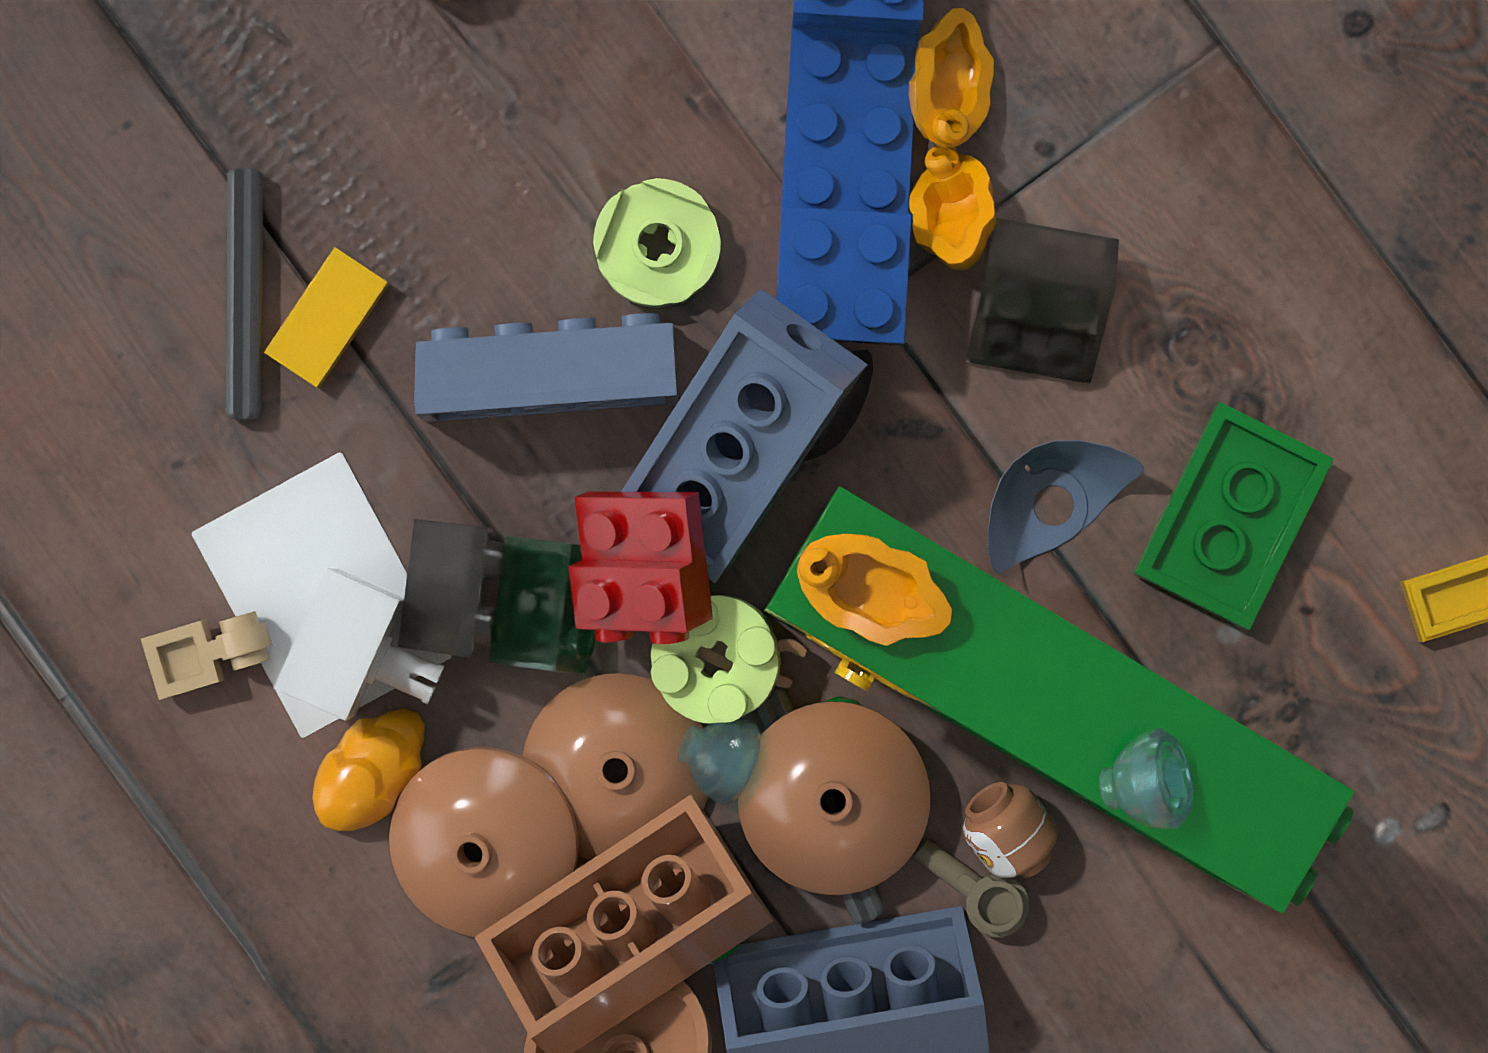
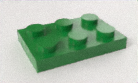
(1233, 516)

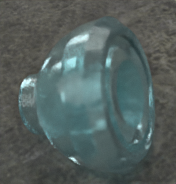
(721, 757)
(1150, 781)

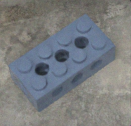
(748, 422)

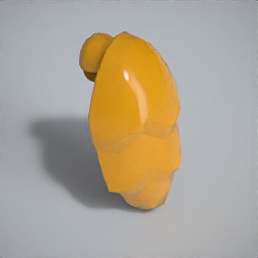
(951, 80)
(953, 207)
(872, 589)
(368, 770)

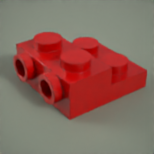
(640, 566)

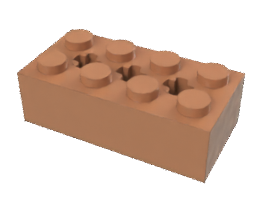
(623, 929)

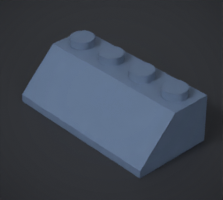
(545, 371)
(857, 990)

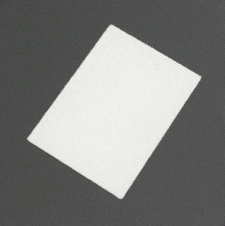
(276, 554)

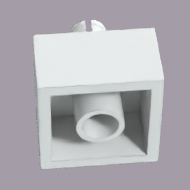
(349, 646)

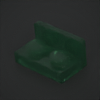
(536, 609)

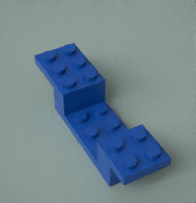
(849, 167)

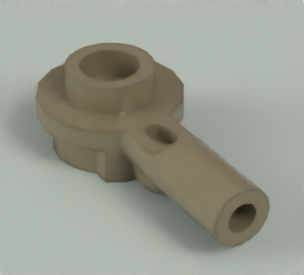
(992, 903)

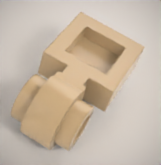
(190, 657)

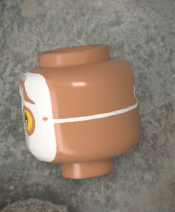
(1010, 830)

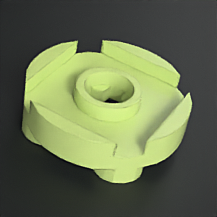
(640, 211)
(726, 694)

